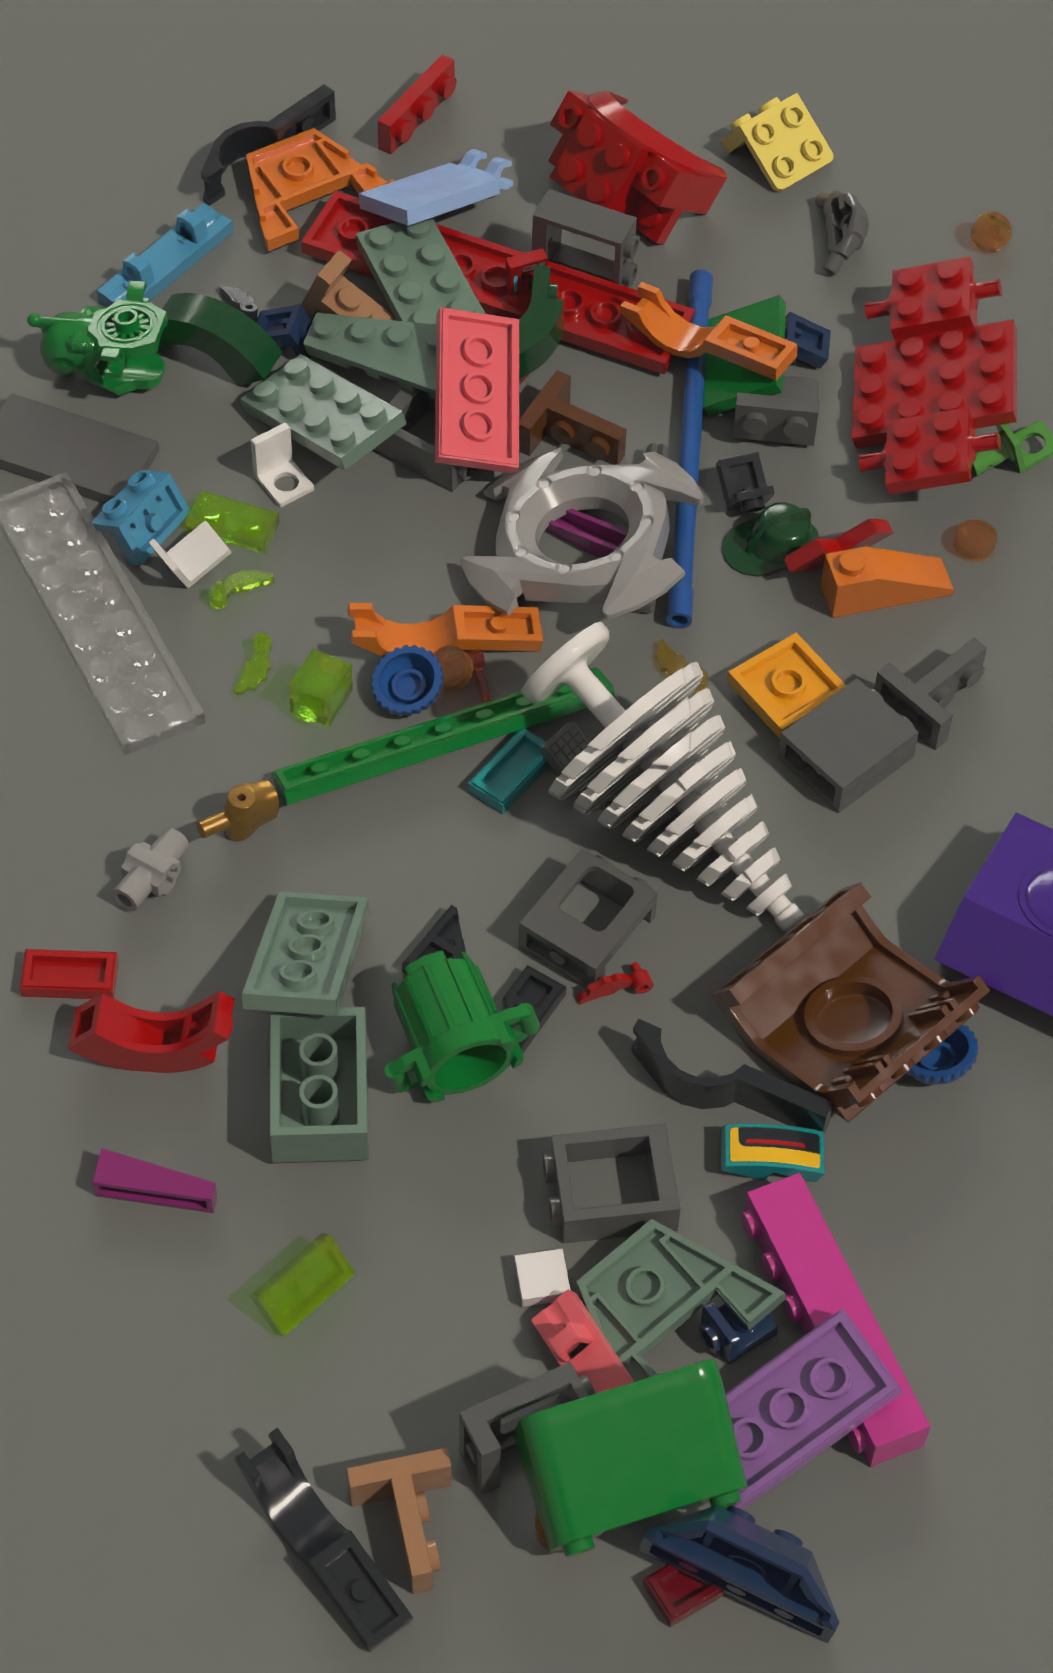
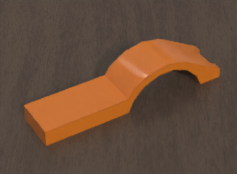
(728, 340)
(460, 626)

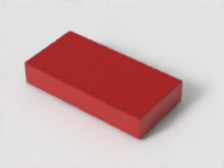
(68, 974)

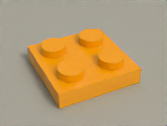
(784, 682)

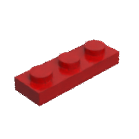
(416, 104)

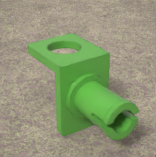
(1012, 449)

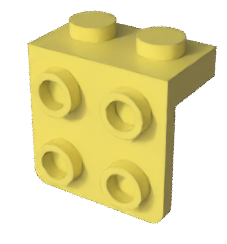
(781, 141)

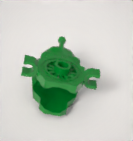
(117, 337)

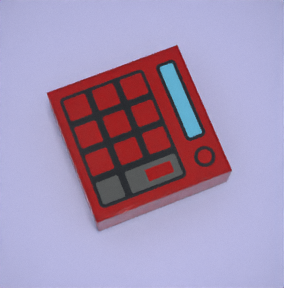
(520, 270)

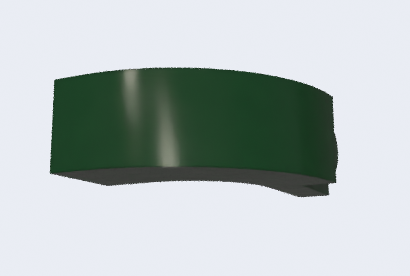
(541, 324)
(222, 333)

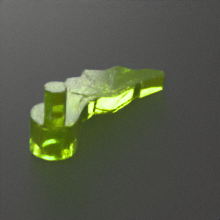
(240, 582)
(256, 668)

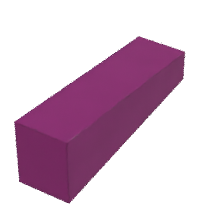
(588, 533)
(148, 1183)

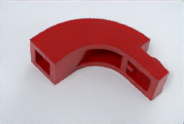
(151, 1040)

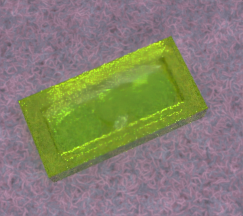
(234, 521)
(302, 1284)

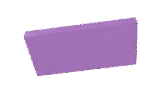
(806, 1402)

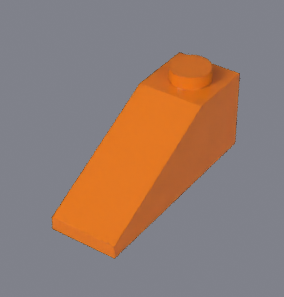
(880, 579)

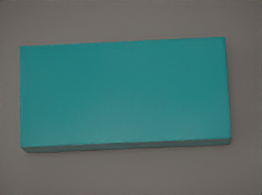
(510, 771)

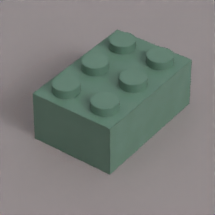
(319, 1086)

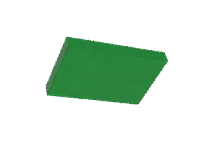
(725, 378)

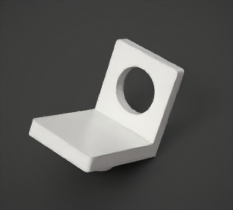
(274, 460)
(194, 554)

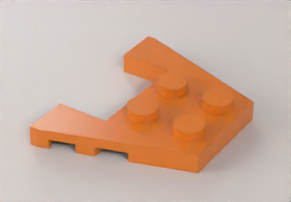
(298, 173)

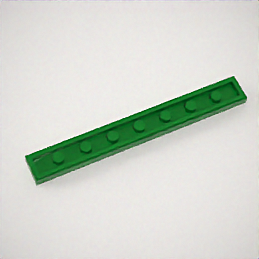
(423, 742)

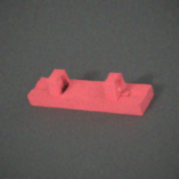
(566, 1327)

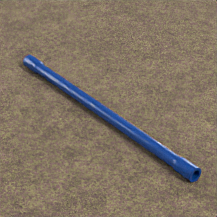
(681, 594)

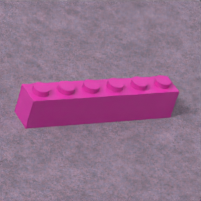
(817, 1285)

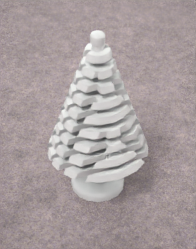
(645, 755)

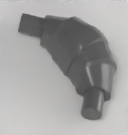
(845, 226)

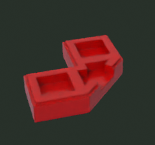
(812, 554)

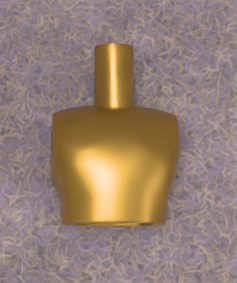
(244, 811)

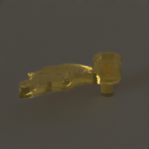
(672, 661)

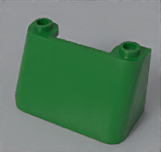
(630, 1455)

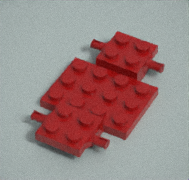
(934, 379)

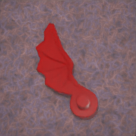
(608, 985)

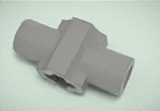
(150, 869)

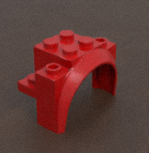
(628, 165)

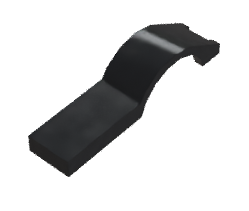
(310, 112)
(744, 1086)
(323, 1543)

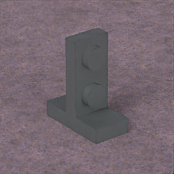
(927, 698)

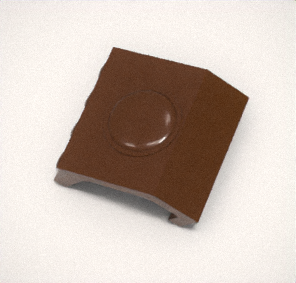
(844, 1005)

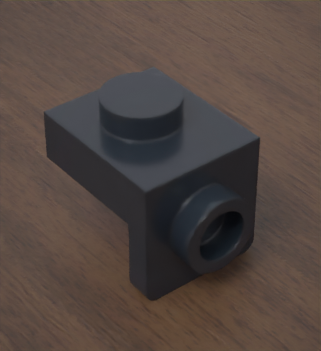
(744, 483)

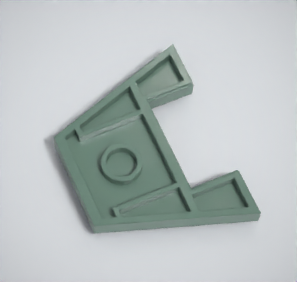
(658, 1284)

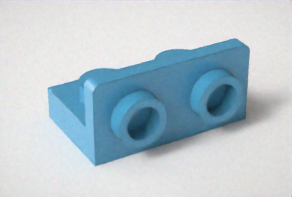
(142, 511)

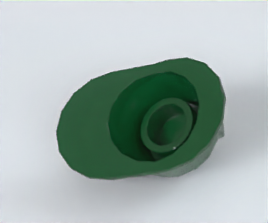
(764, 542)

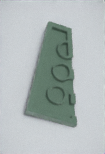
(379, 347)

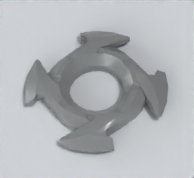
(539, 494)

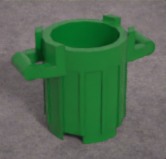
(454, 1028)

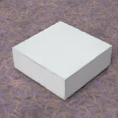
(541, 1276)

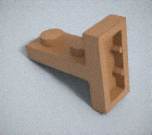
(336, 295)
(405, 1482)

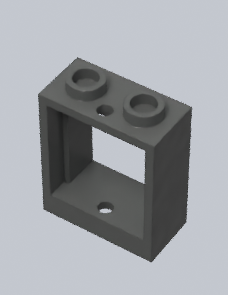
(590, 220)
(415, 452)
(612, 1220)

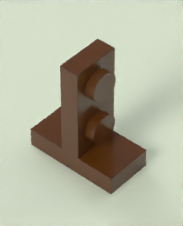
(567, 424)

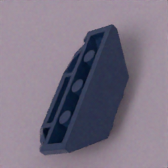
(748, 1564)

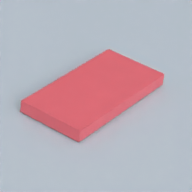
(477, 390)

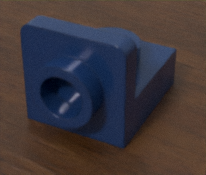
(287, 326)
(810, 338)
(729, 1336)

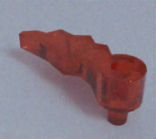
(480, 680)

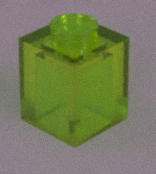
(320, 688)

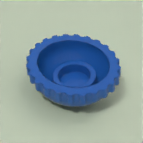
(407, 680)
(949, 1059)

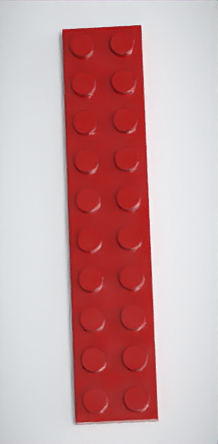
(590, 302)

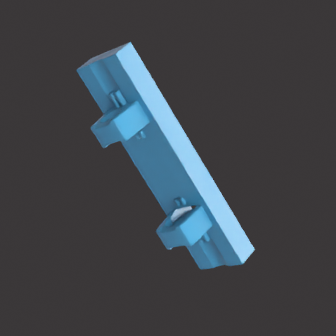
(170, 254)

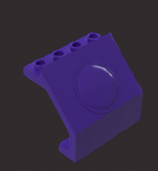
(1008, 918)

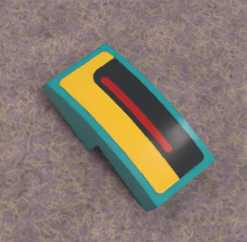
(766, 1149)

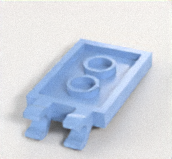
(437, 190)

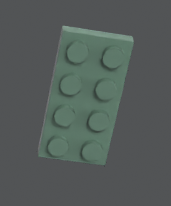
(416, 271)
(323, 411)
(306, 954)

